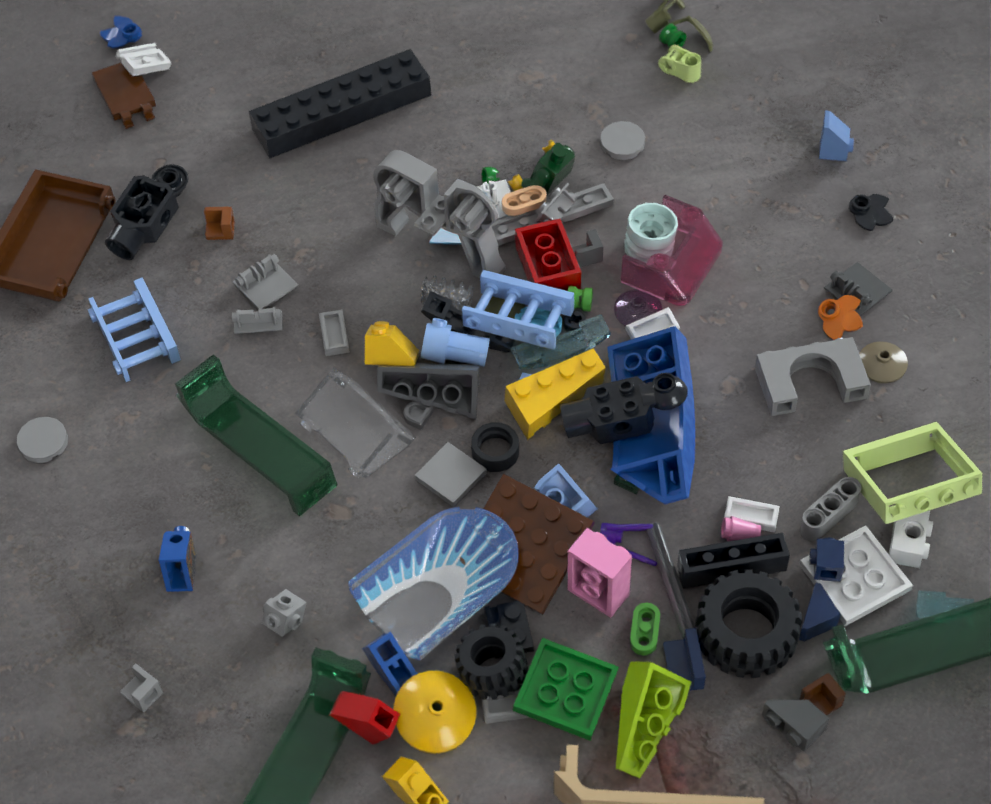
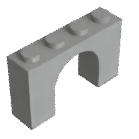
(836, 357)

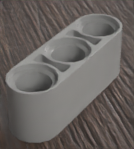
(835, 499)

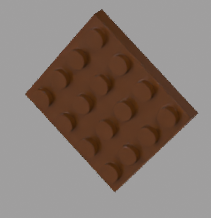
(543, 537)

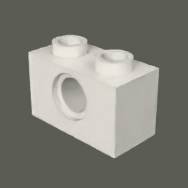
(909, 550)

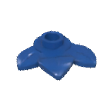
(122, 33)

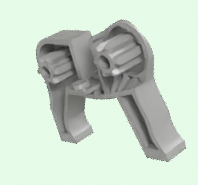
(463, 209)

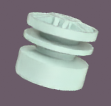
(650, 231)

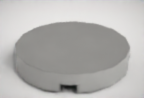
(622, 140)
(42, 439)

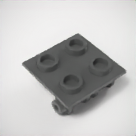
(858, 283)

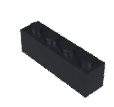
(706, 563)

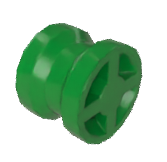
(671, 36)

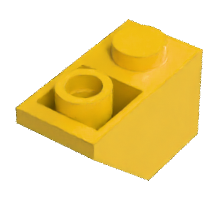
(413, 783)

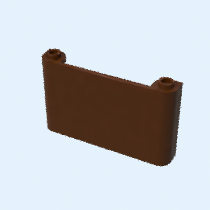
(51, 233)

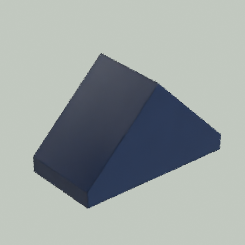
(820, 614)

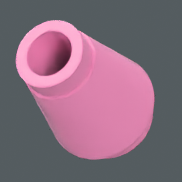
(738, 529)

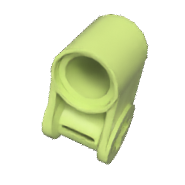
(683, 64)

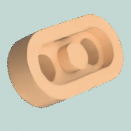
(523, 200)

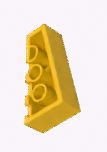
(538, 397)

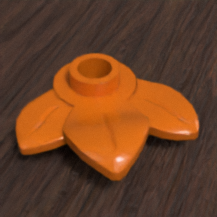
(844, 317)

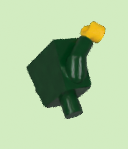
(549, 169)

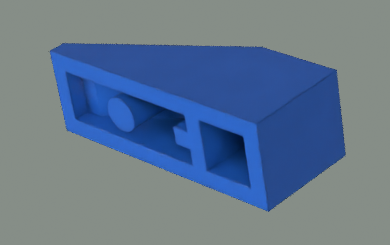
(389, 661)

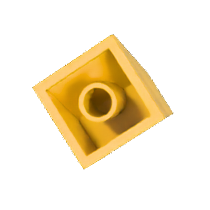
(388, 346)

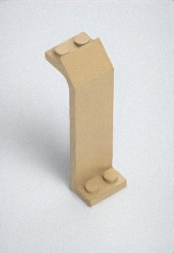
(571, 791)

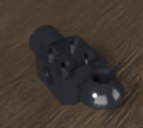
(145, 210)
(622, 407)

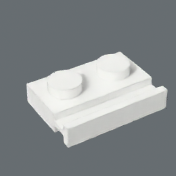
(143, 59)

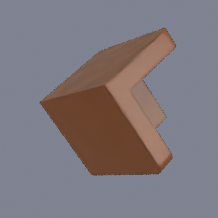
(219, 223)

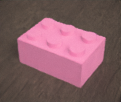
(599, 572)

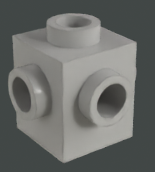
(283, 612)

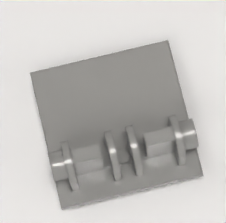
(265, 282)

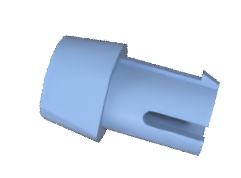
(443, 344)

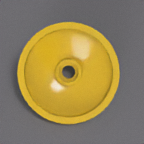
(430, 729)

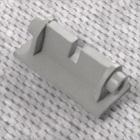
(561, 200)
(262, 321)

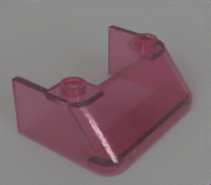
(678, 276)

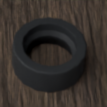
(495, 430)

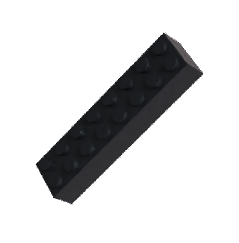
(340, 103)

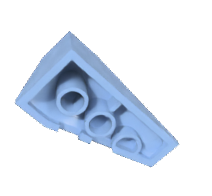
(563, 489)

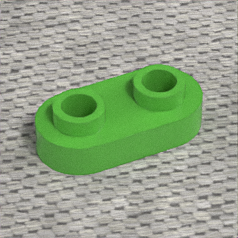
(645, 630)

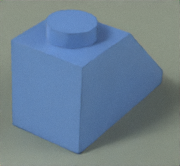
(835, 139)

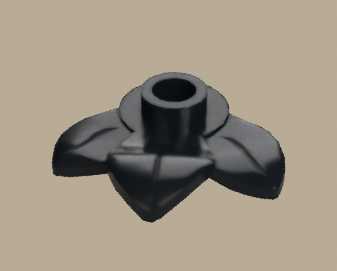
(870, 211)

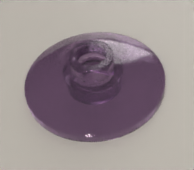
(628, 311)

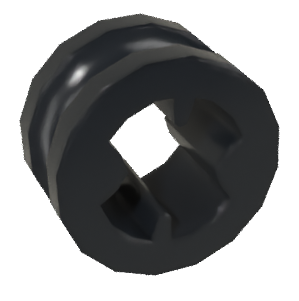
(576, 317)

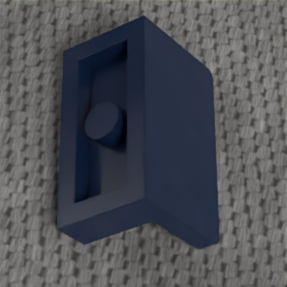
(685, 659)

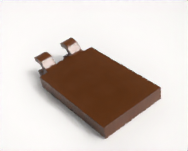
(124, 93)

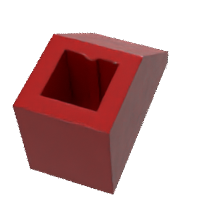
(365, 716)

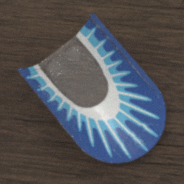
(437, 577)

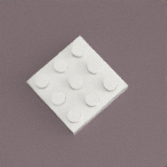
(867, 580)

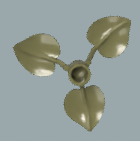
(661, 18)

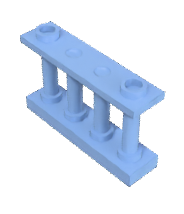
(522, 292)
(148, 313)

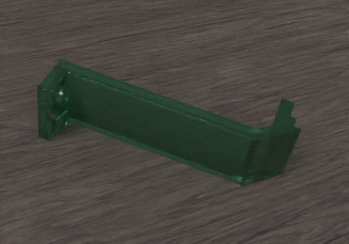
(255, 436)
(911, 648)
(311, 735)

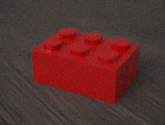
(548, 255)

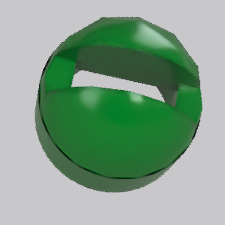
(489, 174)

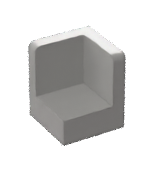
(142, 689)

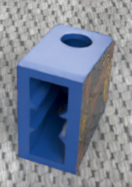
(178, 547)

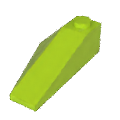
(647, 708)

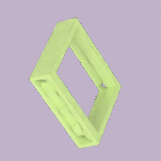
(904, 446)

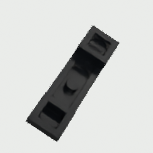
(440, 307)

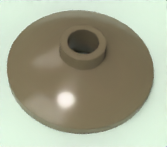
(883, 369)

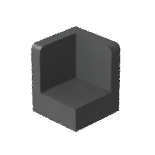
(591, 251)

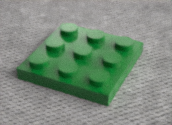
(565, 689)

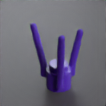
(614, 534)

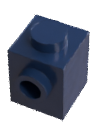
(828, 559)

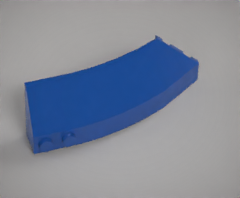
(665, 457)

